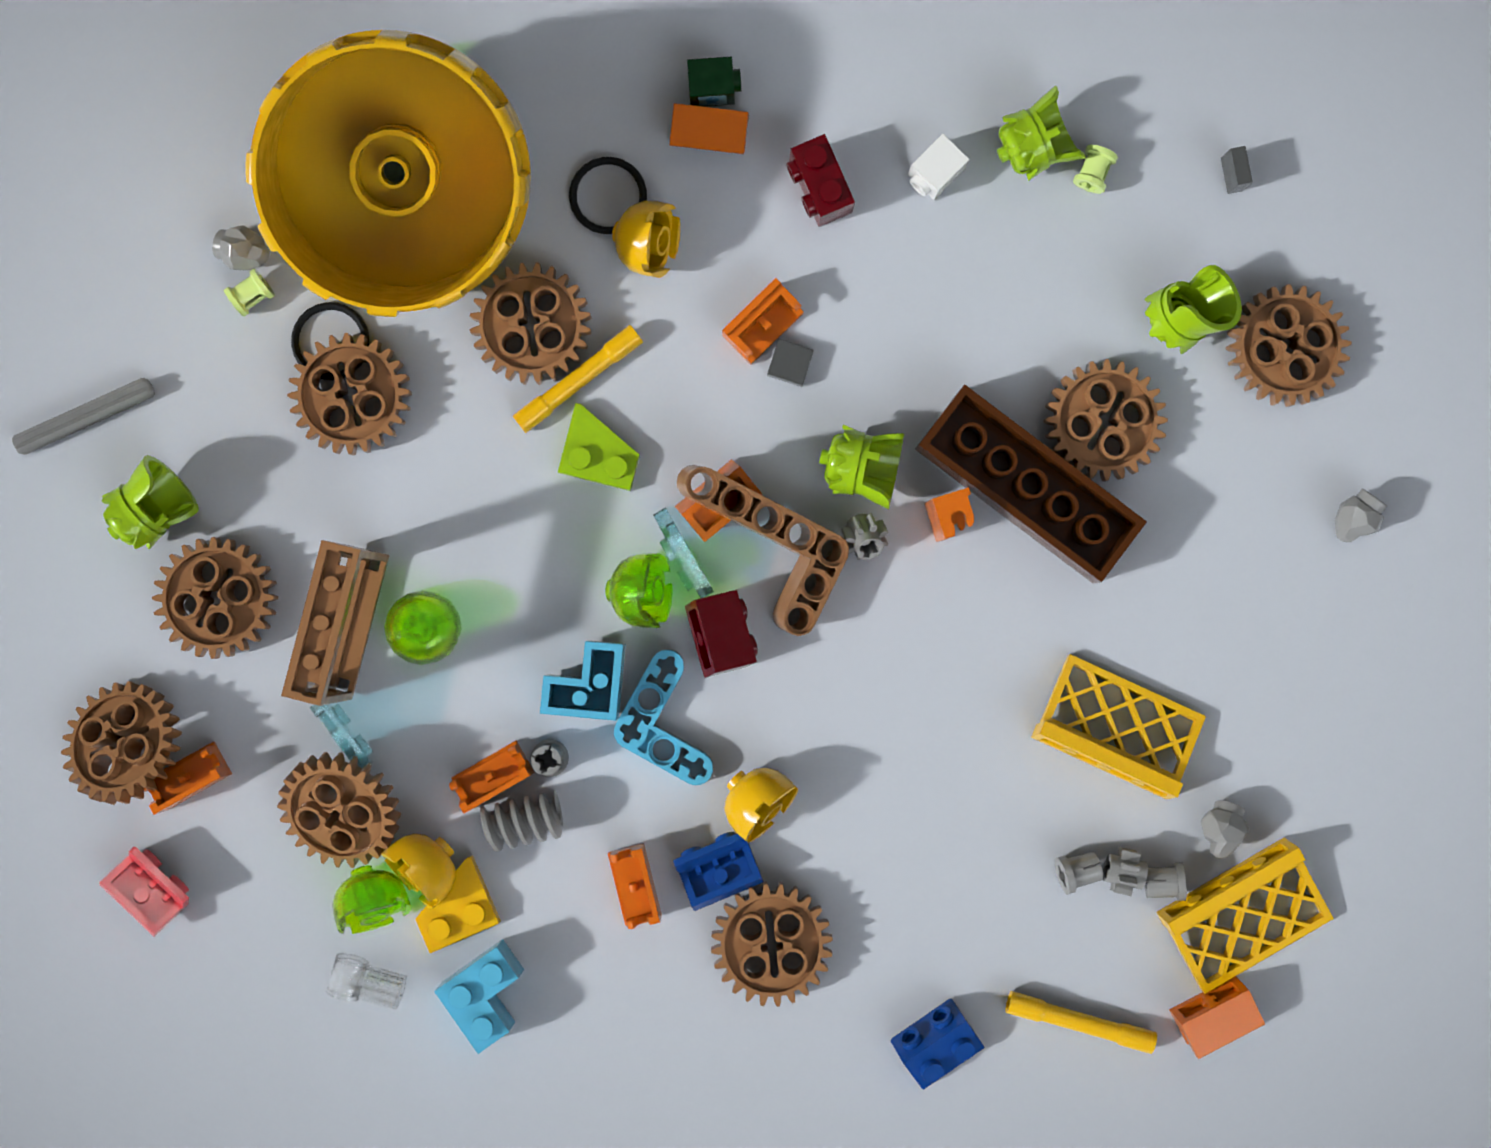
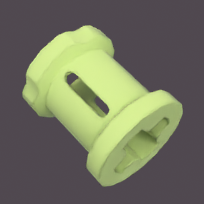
(1095, 169)
(249, 292)

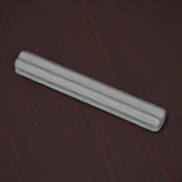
(83, 416)

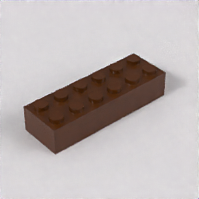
(1030, 485)

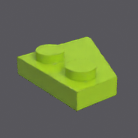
(597, 453)

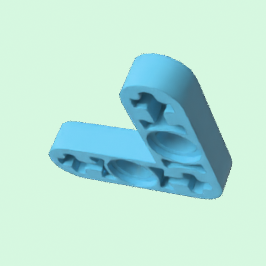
(651, 733)

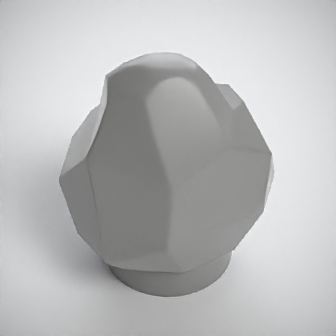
(240, 248)
(1359, 516)
(1224, 828)

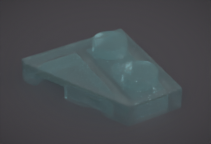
(676, 547)
(335, 721)

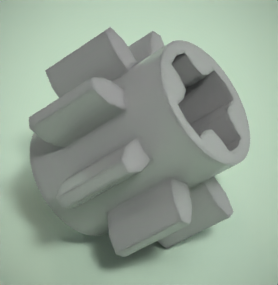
(865, 536)
(1125, 871)

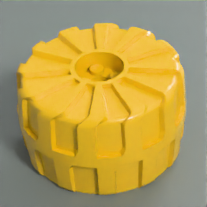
(324, 183)

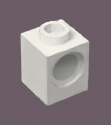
(937, 168)

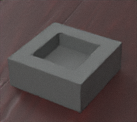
(1236, 169)
(790, 362)

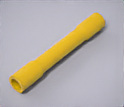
(611, 353)
(1121, 1033)

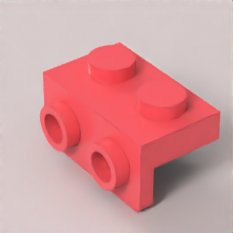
(146, 890)

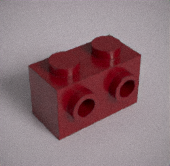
(821, 180)
(721, 633)

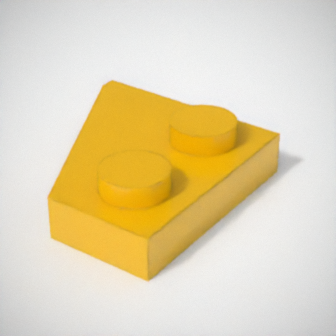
(461, 913)

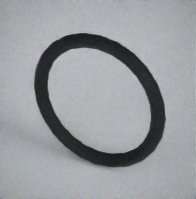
(587, 167)
(318, 308)

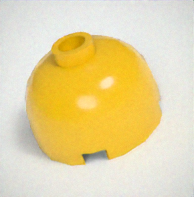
(646, 237)
(756, 800)
(423, 866)

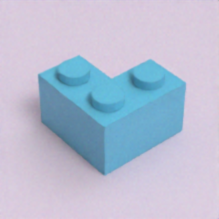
(596, 692)
(472, 995)

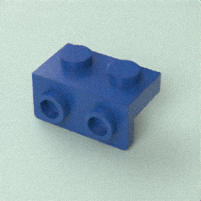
(717, 870)
(936, 1044)

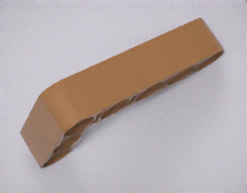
(777, 530)

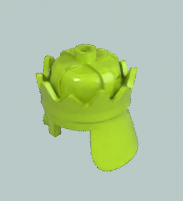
(1037, 138)
(1191, 310)
(863, 464)
(148, 504)

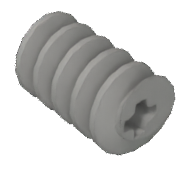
(522, 822)

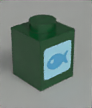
(713, 81)

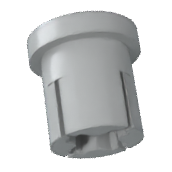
(559, 753)
(1078, 871)
(1166, 882)

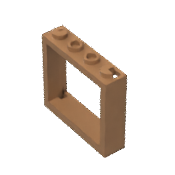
(334, 624)

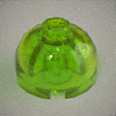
(640, 591)
(422, 627)
(369, 900)

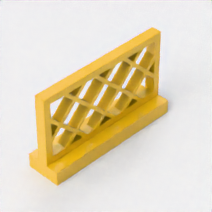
(1105, 756)
(1236, 885)

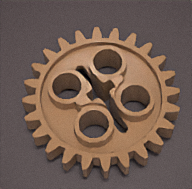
(1302, 315)
(498, 329)
(318, 405)
(1134, 438)
(186, 579)
(121, 743)
(334, 817)
(804, 940)

